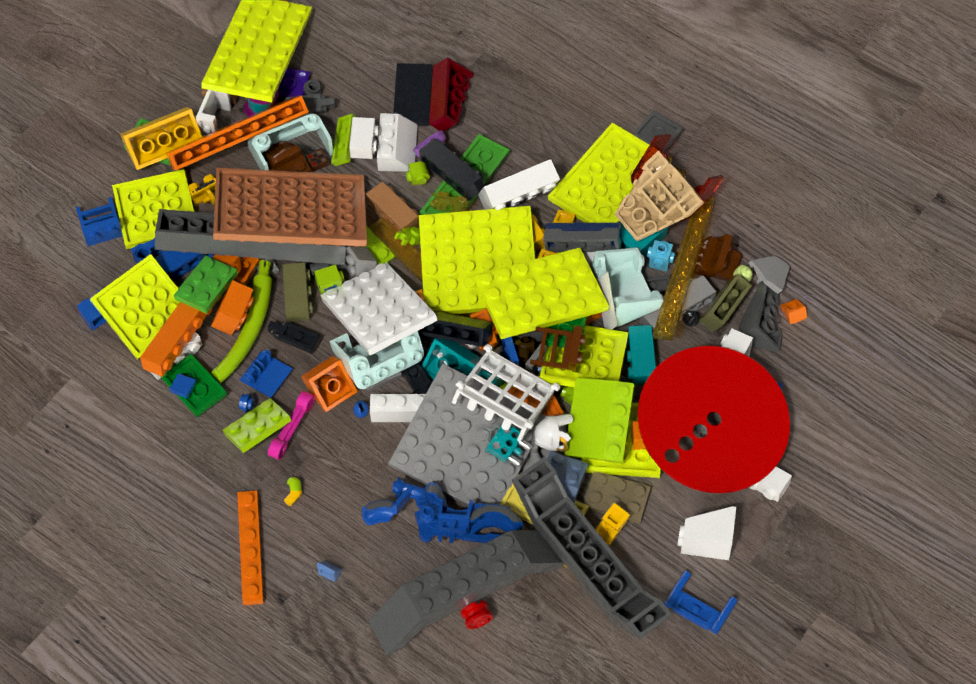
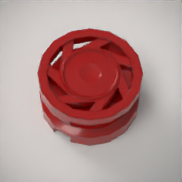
(476, 615)

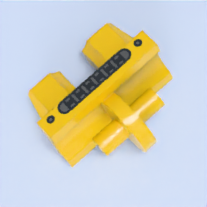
(205, 192)

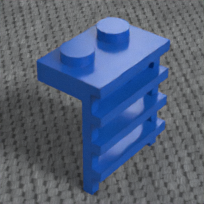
(102, 227)

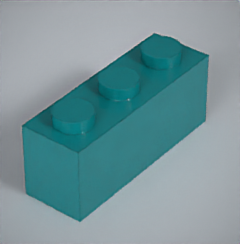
(640, 354)

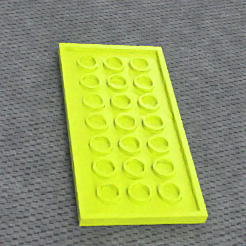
(257, 48)

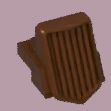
(286, 157)
(717, 258)

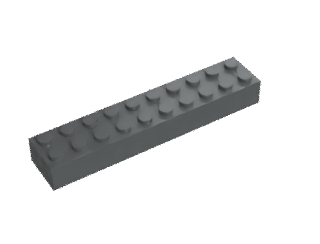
(194, 233)

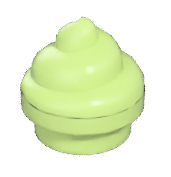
(744, 271)

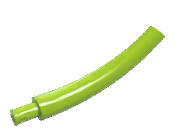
(257, 311)

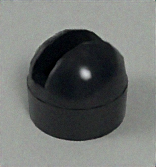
(687, 316)

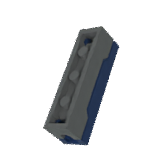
(587, 236)

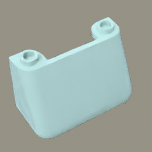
(628, 287)

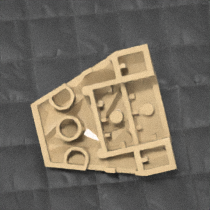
(657, 199)

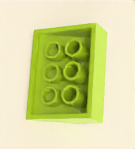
(600, 419)

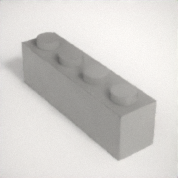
(698, 296)

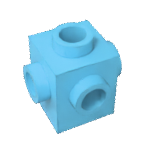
(660, 255)

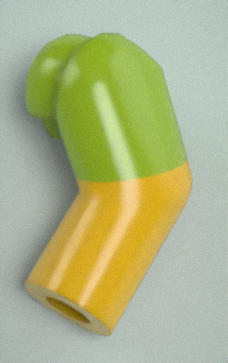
(295, 490)

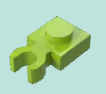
(409, 235)

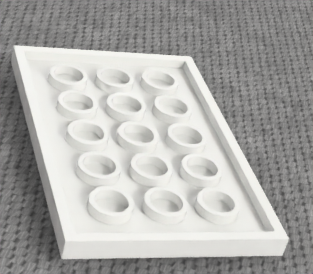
(378, 308)

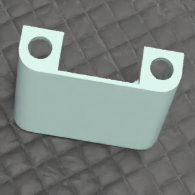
(370, 369)

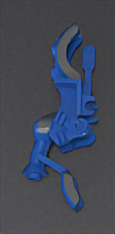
(438, 519)

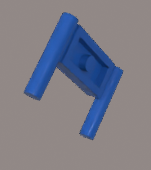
(696, 610)

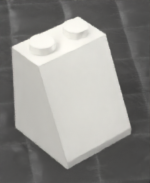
(708, 534)

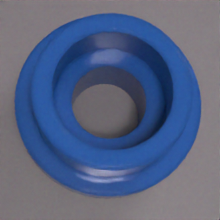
(246, 402)

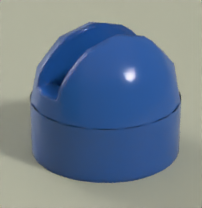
(356, 409)

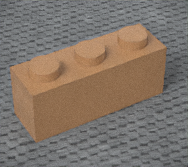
(391, 207)

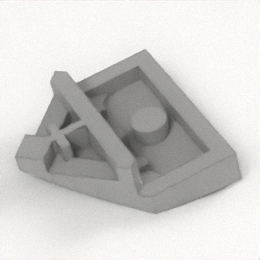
(771, 271)

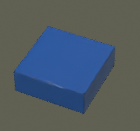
(182, 385)

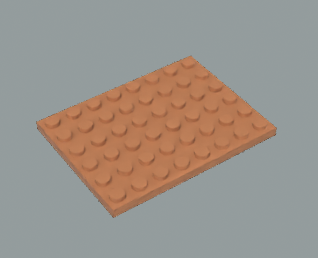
(290, 207)

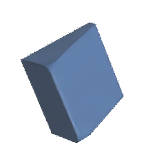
(328, 570)

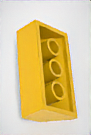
(152, 140)

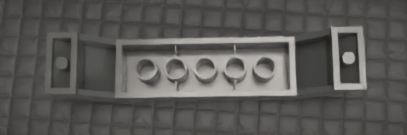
(587, 553)
(460, 584)

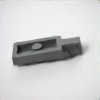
(317, 103)

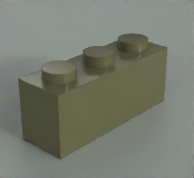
(297, 292)
(725, 303)

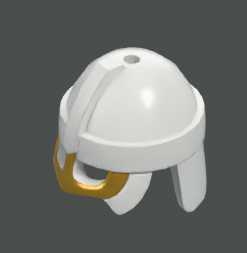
(553, 430)

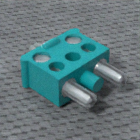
(499, 444)

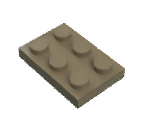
(608, 489)

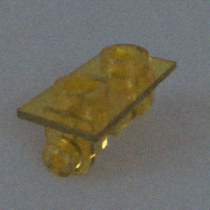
(443, 200)

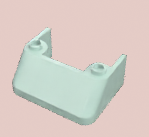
(285, 132)

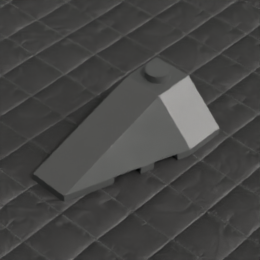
(762, 319)

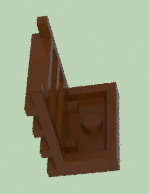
(571, 354)

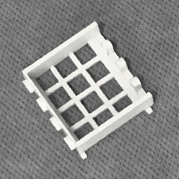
(514, 376)

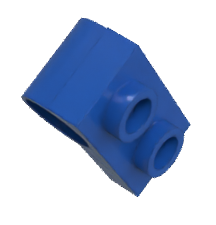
(143, 250)

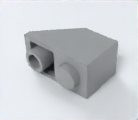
(359, 260)

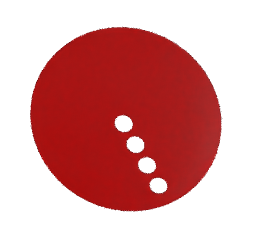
(751, 411)

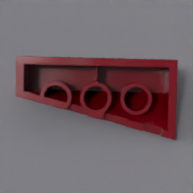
(447, 93)

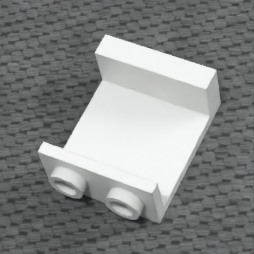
(205, 118)

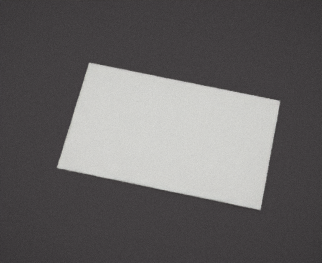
(609, 316)

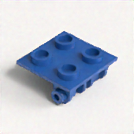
(266, 374)

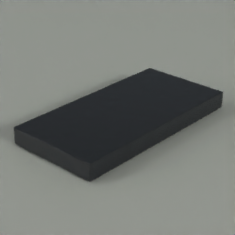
(413, 92)

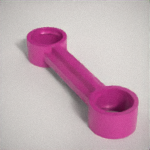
(279, 445)

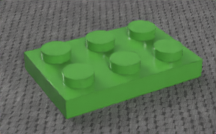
(205, 284)

